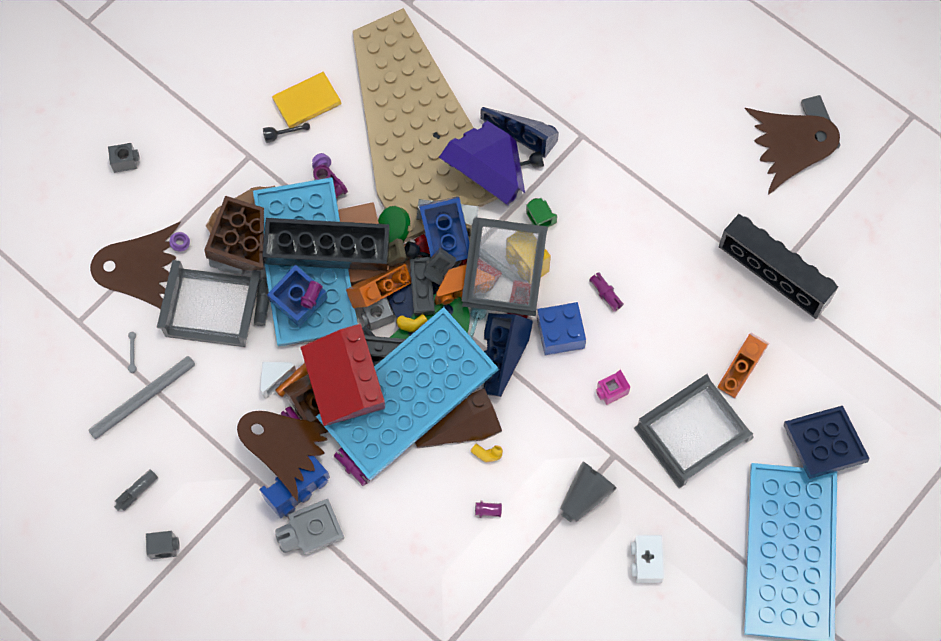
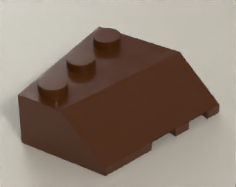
(237, 235)

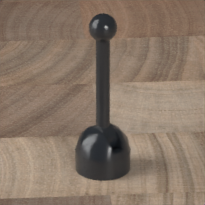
(270, 133)
(535, 160)
(412, 250)

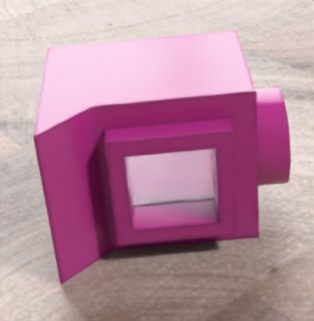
(613, 387)

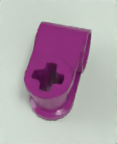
(339, 187)

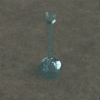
(477, 315)

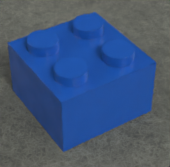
(288, 292)
(561, 328)

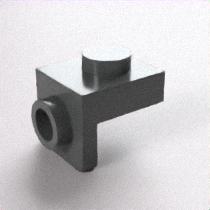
(438, 266)

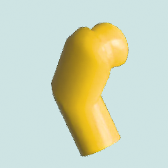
(409, 324)
(487, 455)

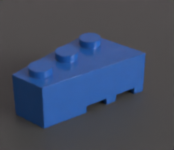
(281, 499)

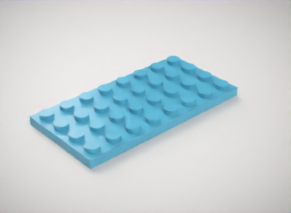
(316, 202)
(419, 387)
(791, 554)

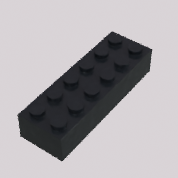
(326, 244)
(778, 265)

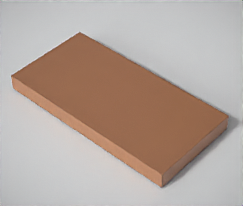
(360, 214)

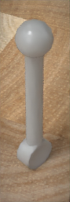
(132, 368)

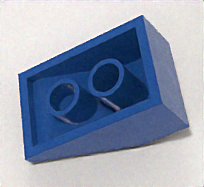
(445, 227)

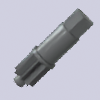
(262, 303)
(132, 493)

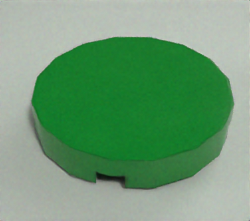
(398, 221)

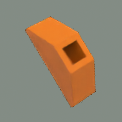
(451, 286)

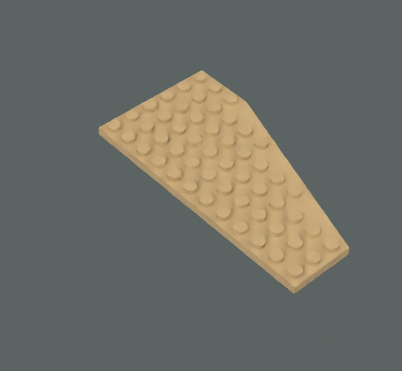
(403, 107)

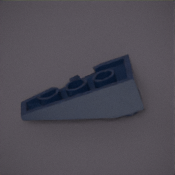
(528, 132)
(506, 341)

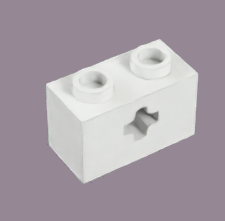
(653, 547)

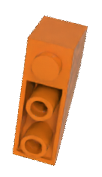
(378, 287)
(743, 364)

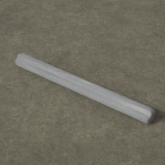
(141, 397)

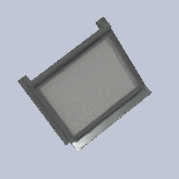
(504, 266)
(208, 306)
(692, 430)

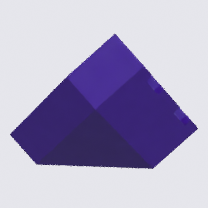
(489, 159)

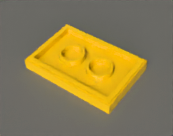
(306, 100)

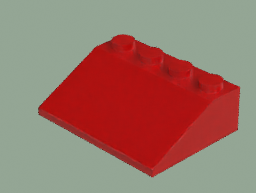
(343, 375)

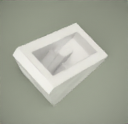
(273, 375)

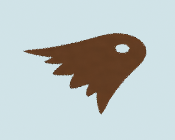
(793, 142)
(136, 266)
(283, 444)

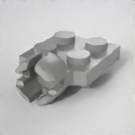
(310, 529)

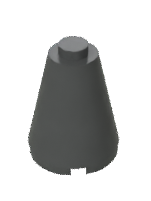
(585, 493)

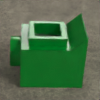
(540, 213)

